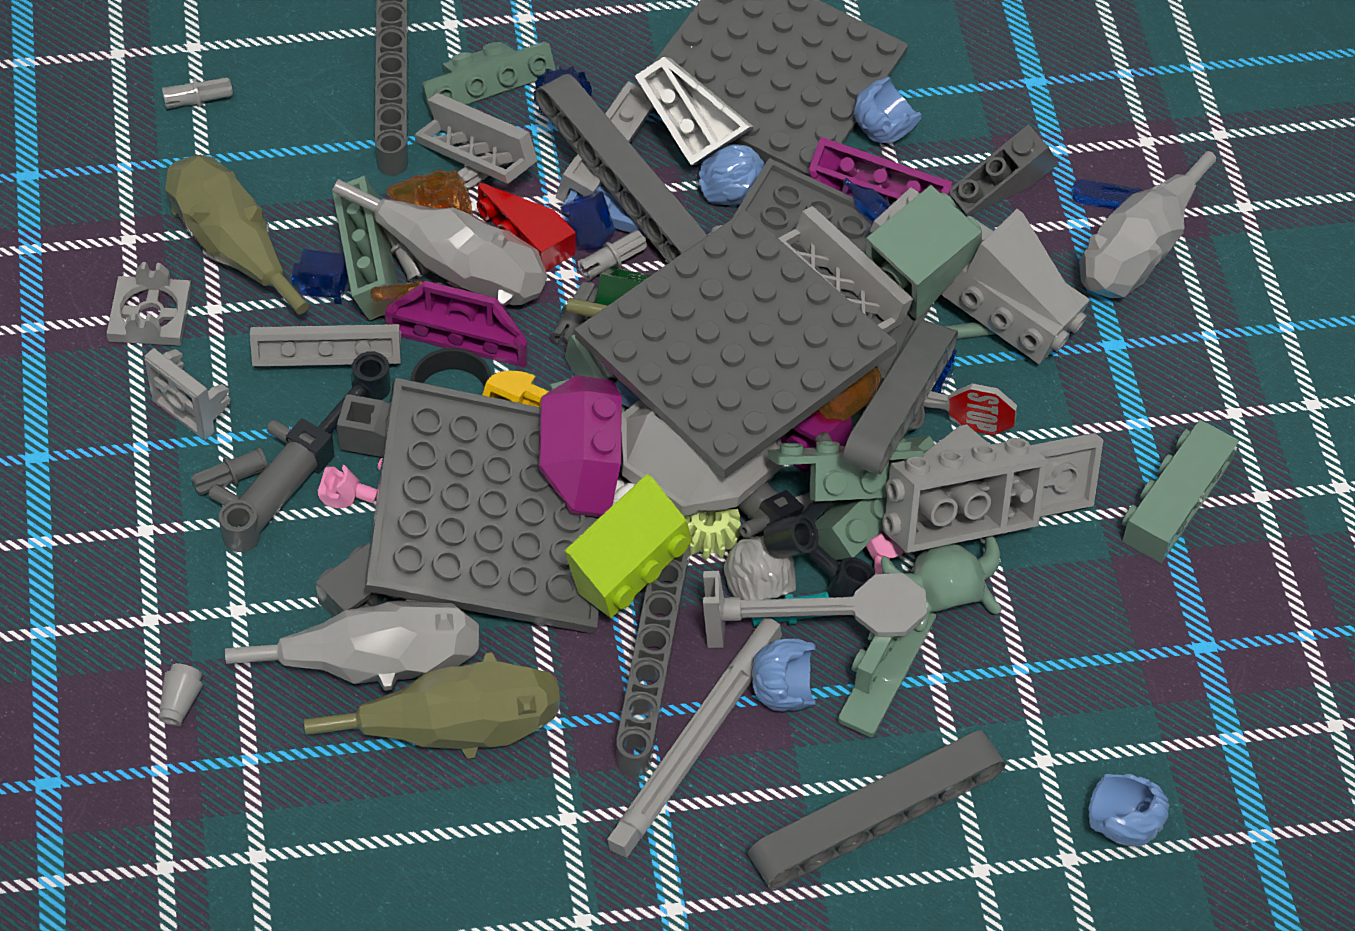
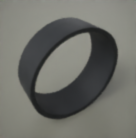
(451, 359)

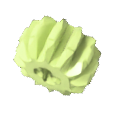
(713, 531)

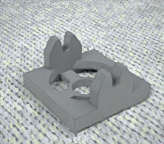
(149, 330)
(168, 390)

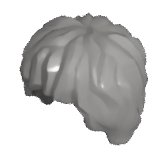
(757, 574)

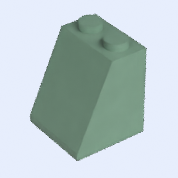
(925, 247)

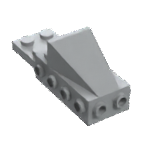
(1013, 286)
(983, 490)

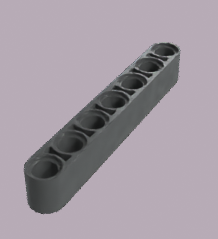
(391, 86)
(619, 166)
(900, 397)
(650, 666)
(876, 809)

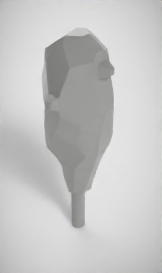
(1139, 234)
(459, 247)
(376, 643)

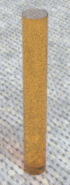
(393, 291)

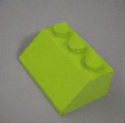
(628, 547)

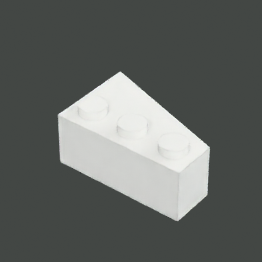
(691, 111)

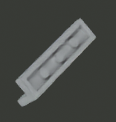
(628, 115)
(484, 134)
(850, 268)
(322, 344)

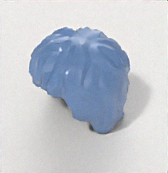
(884, 112)
(729, 174)
(783, 674)
(1128, 809)

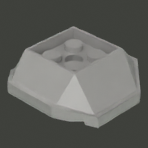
(683, 475)

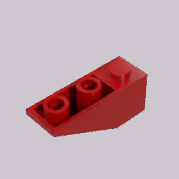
(529, 222)

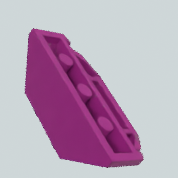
(836, 161)
(459, 320)
(582, 443)

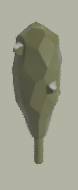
(227, 222)
(457, 708)

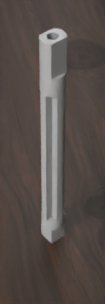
(691, 742)

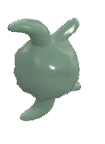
(953, 576)

